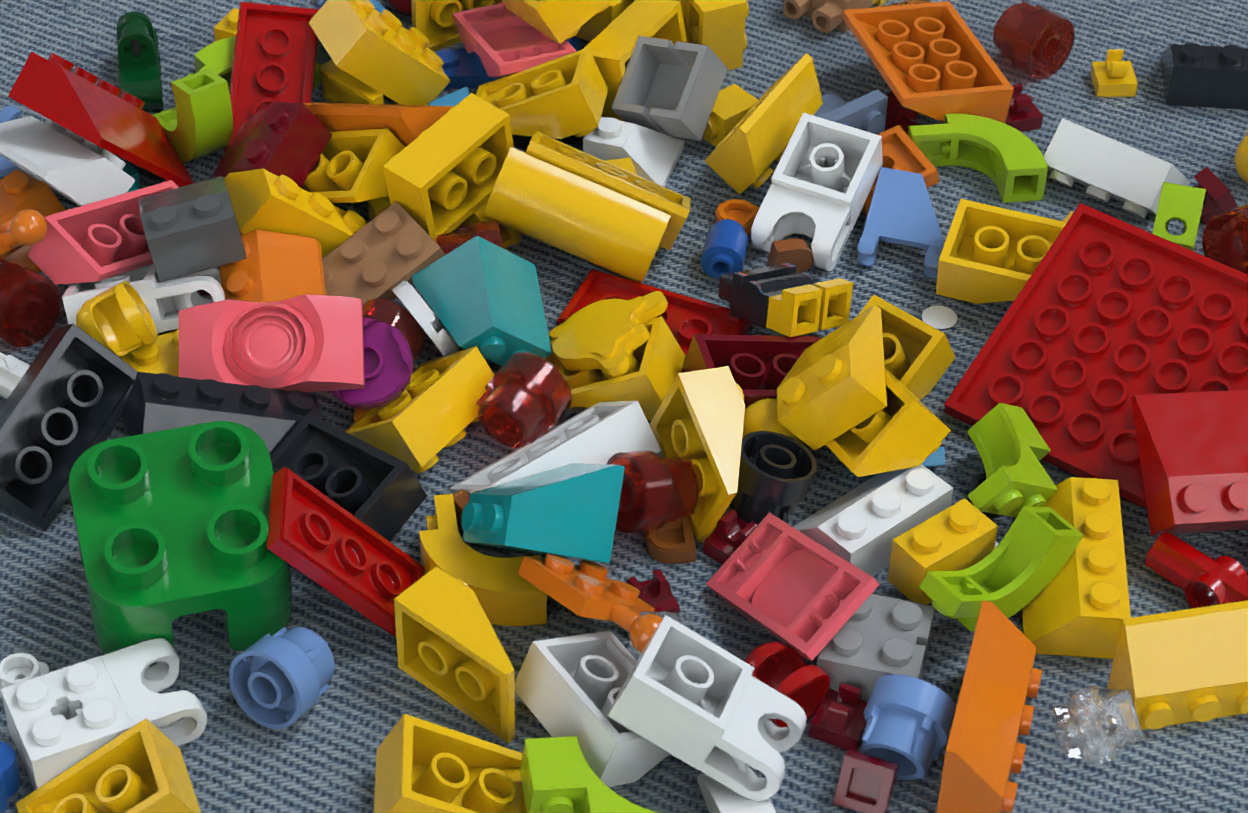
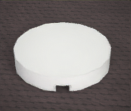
(426, 318)

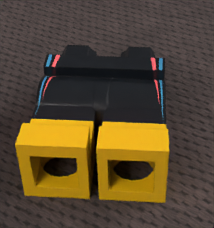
(786, 299)

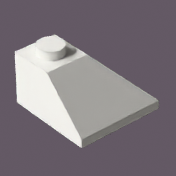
(650, 151)

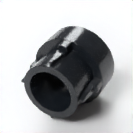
(772, 476)

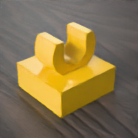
(1114, 76)

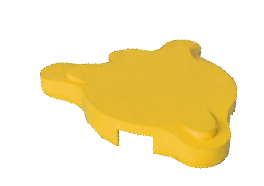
(606, 333)

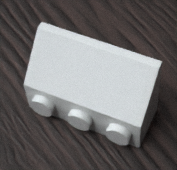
(1109, 168)
(874, 513)
(571, 691)

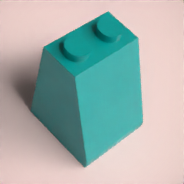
(487, 300)
(551, 512)

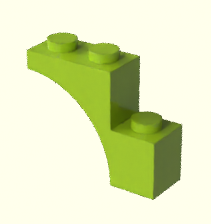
(1011, 459)
(561, 780)

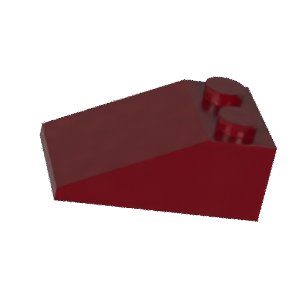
(279, 139)
(754, 360)

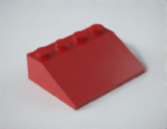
(98, 114)
(1194, 460)

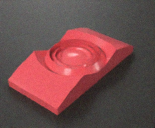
(505, 40)
(278, 345)
(792, 586)

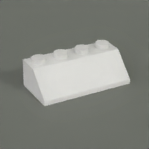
(63, 160)
(583, 439)

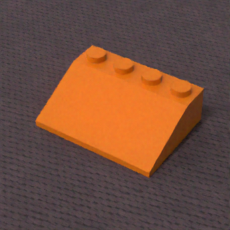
(931, 60)

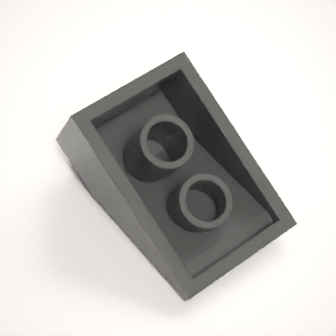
(191, 229)

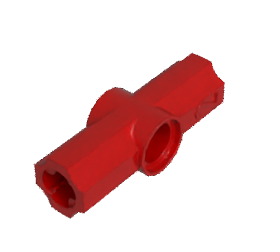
(1202, 578)

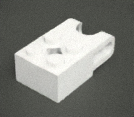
(819, 187)
(161, 298)
(90, 703)
(709, 710)

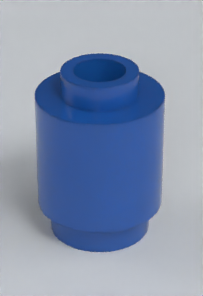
(724, 248)

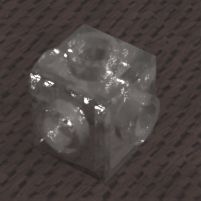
(1096, 724)

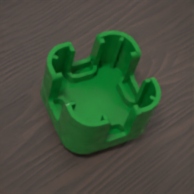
(177, 531)

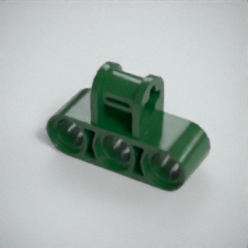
(139, 59)

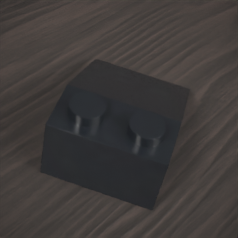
(352, 474)

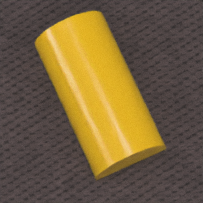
(576, 215)

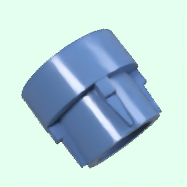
(282, 676)
(907, 723)

